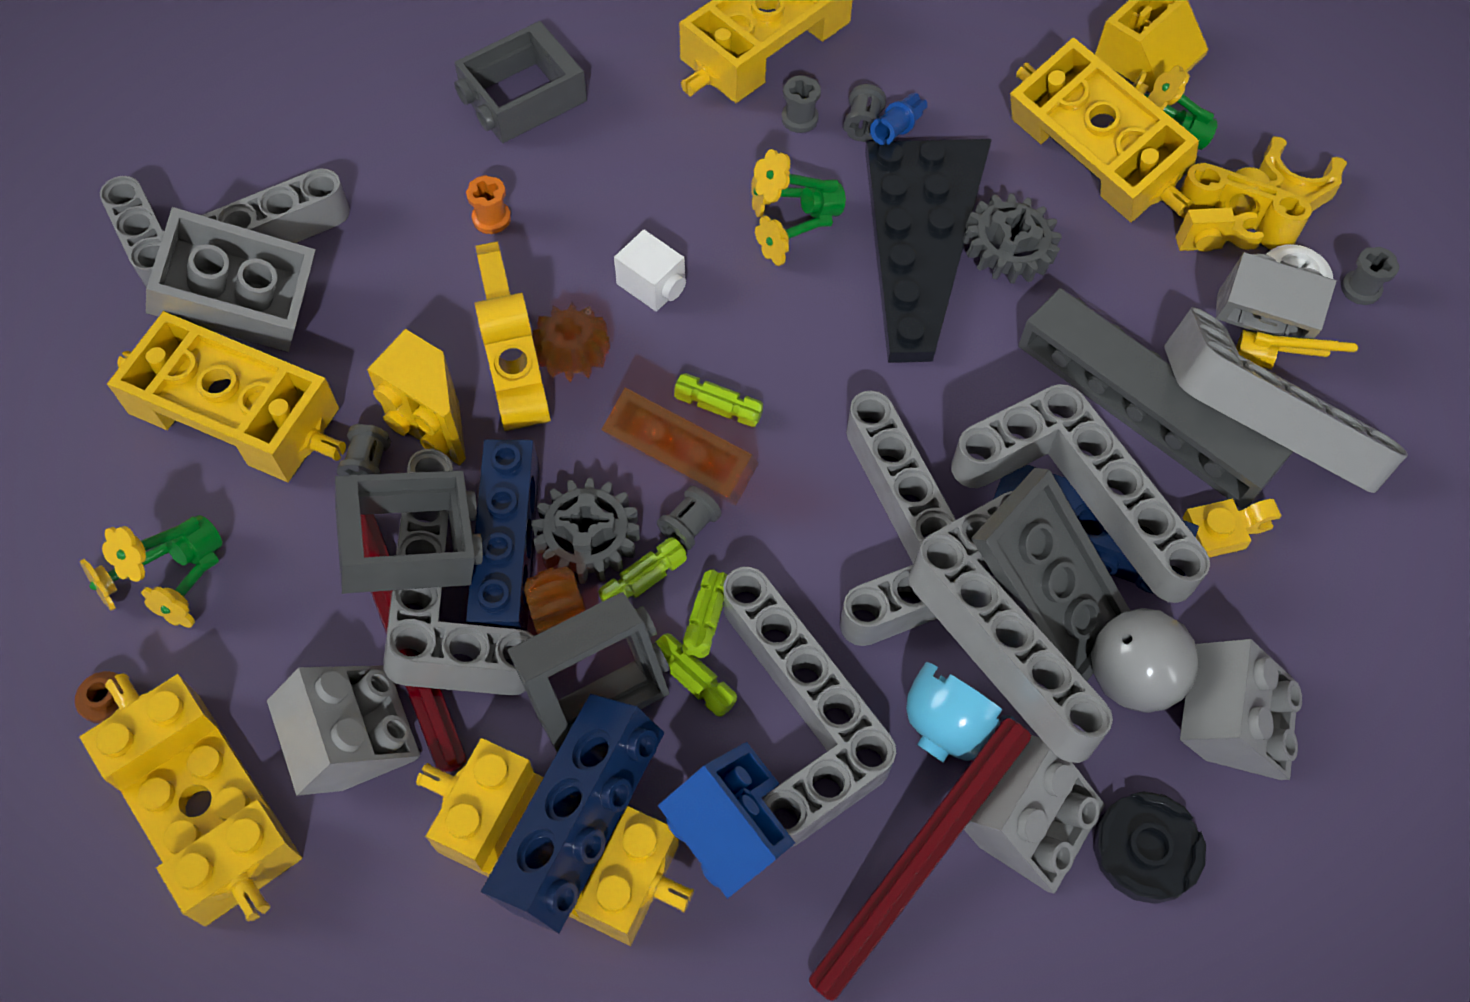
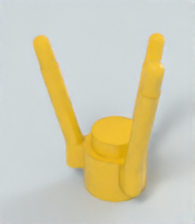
(1263, 348)

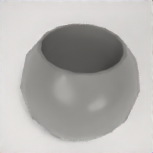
(1145, 660)

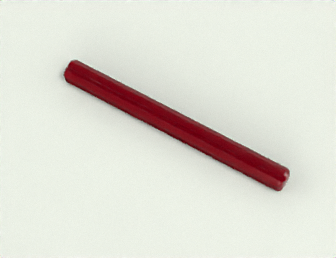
(427, 702)
(919, 859)

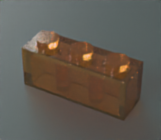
(680, 446)

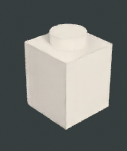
(650, 270)

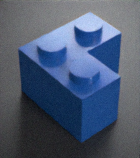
(726, 820)

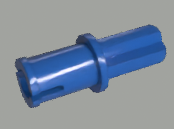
(898, 119)

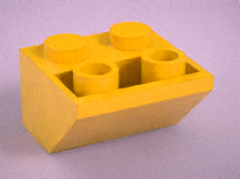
(1151, 39)
(419, 394)

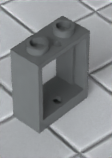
(508, 57)
(401, 494)
(578, 638)

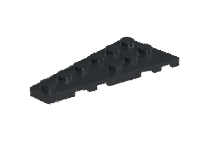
(919, 221)

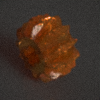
(571, 341)
(553, 597)

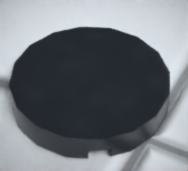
(1149, 847)

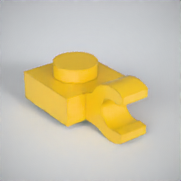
(1210, 229)
(1226, 529)

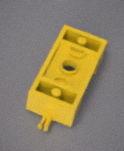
(734, 38)
(1133, 157)
(267, 411)
(160, 755)
(485, 807)

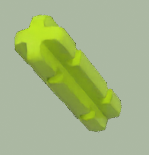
(718, 399)
(646, 571)
(705, 615)
(697, 676)

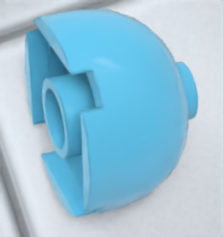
(950, 715)

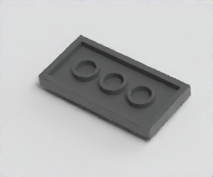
(1050, 567)

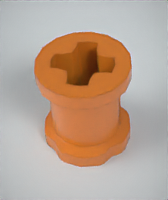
(489, 211)

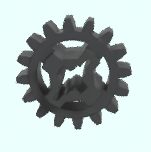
(1033, 241)
(570, 516)

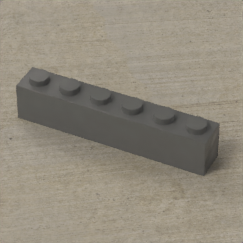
(1146, 397)

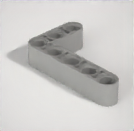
(285, 211)
(1216, 375)
(1091, 478)
(909, 519)
(951, 578)
(436, 639)
(811, 702)

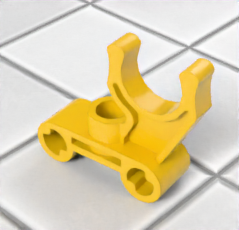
(1272, 192)
(505, 326)

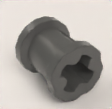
(801, 97)
(860, 111)
(1373, 269)
(364, 450)
(690, 517)

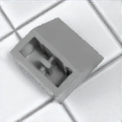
(1274, 297)
(1242, 710)
(340, 727)
(1037, 816)

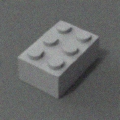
(229, 279)

